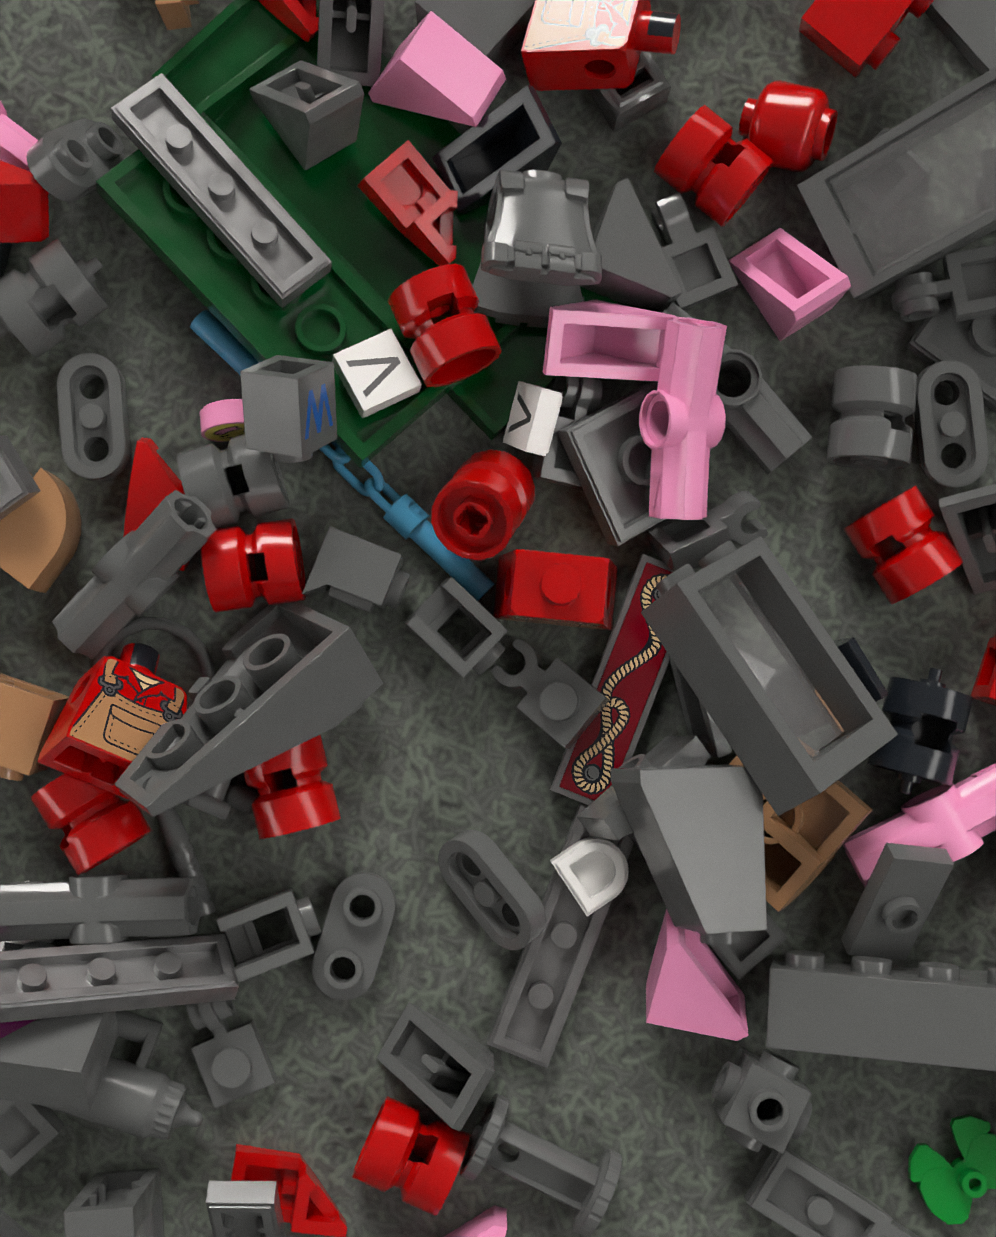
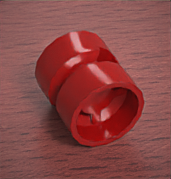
(713, 165)
(440, 315)
(483, 504)
(925, 553)
(231, 566)
(296, 807)
(92, 819)
(389, 1145)

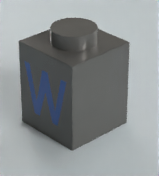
(289, 407)

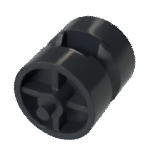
(926, 722)

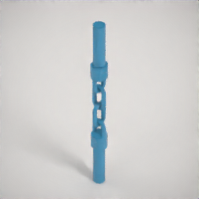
(402, 515)

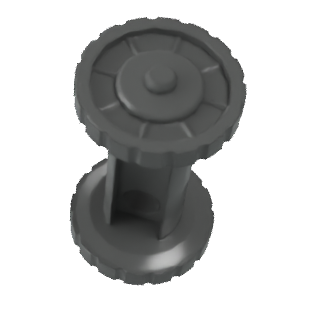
(543, 1166)

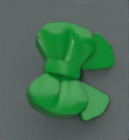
(951, 1187)

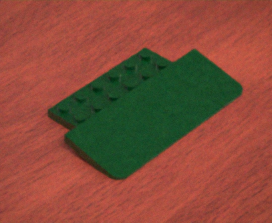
(365, 248)

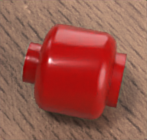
(790, 124)

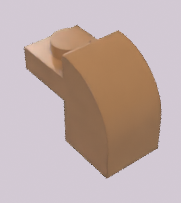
(41, 534)

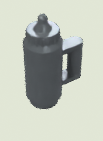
(135, 1096)

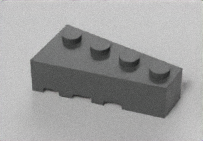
(883, 1010)

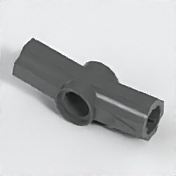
(758, 416)
(134, 574)
(99, 908)

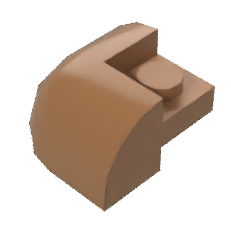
(806, 839)

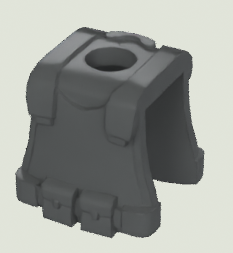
(535, 247)

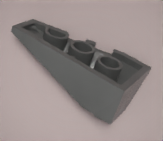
(281, 685)

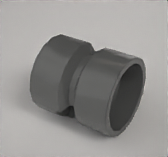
(872, 417)
(208, 476)

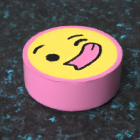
(222, 420)

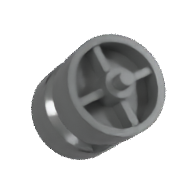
(49, 298)

